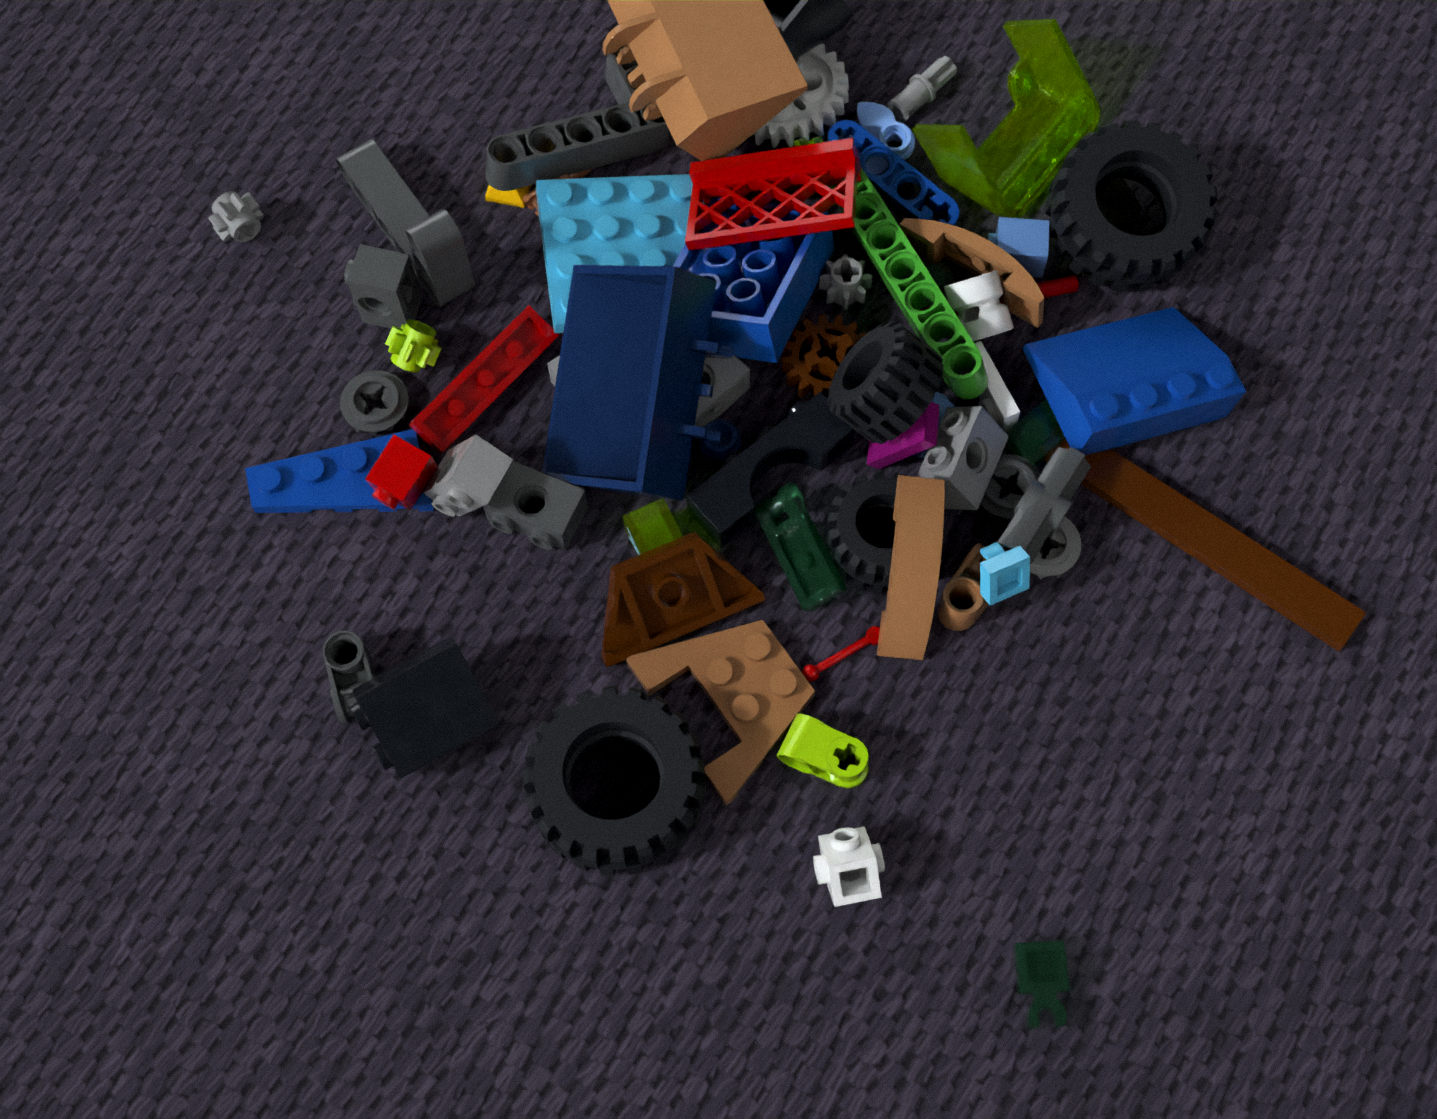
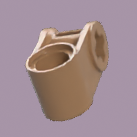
(963, 586)

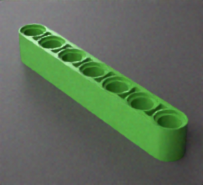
(916, 291)

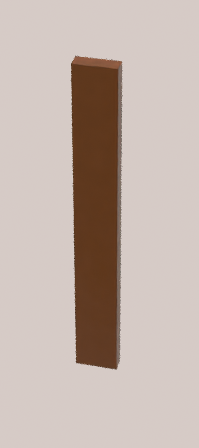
(1221, 547)

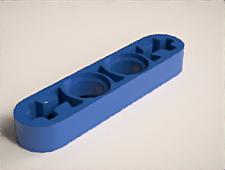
(897, 173)

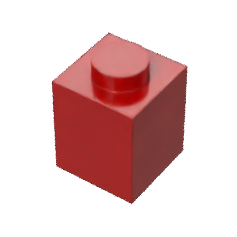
(400, 474)

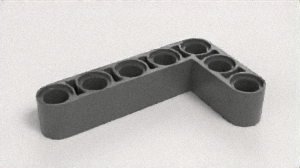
(577, 141)
(430, 241)

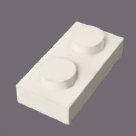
(996, 397)

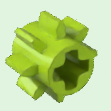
(413, 345)

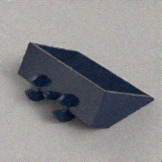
(631, 379)

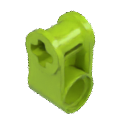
(817, 751)

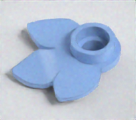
(882, 124)

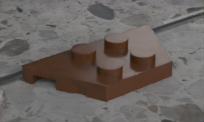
(670, 595)

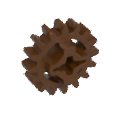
(825, 340)

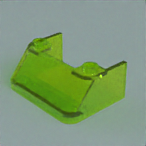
(1035, 137)

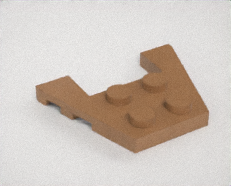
(748, 683)

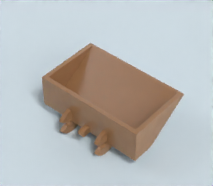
(707, 68)

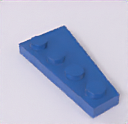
(325, 480)

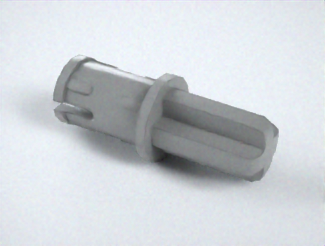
(922, 88)

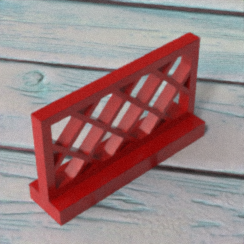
(768, 177)

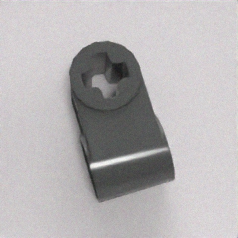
(347, 676)

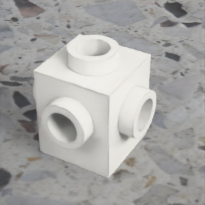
(849, 866)

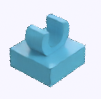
(1003, 572)

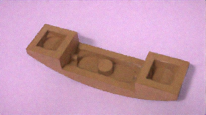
(979, 256)
(913, 568)

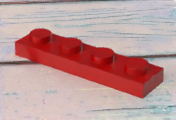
(484, 380)

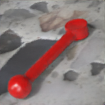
(812, 671)

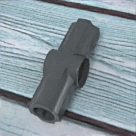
(1045, 502)

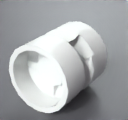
(982, 292)

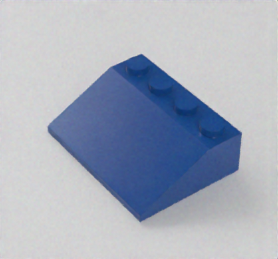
(759, 285)
(1133, 380)

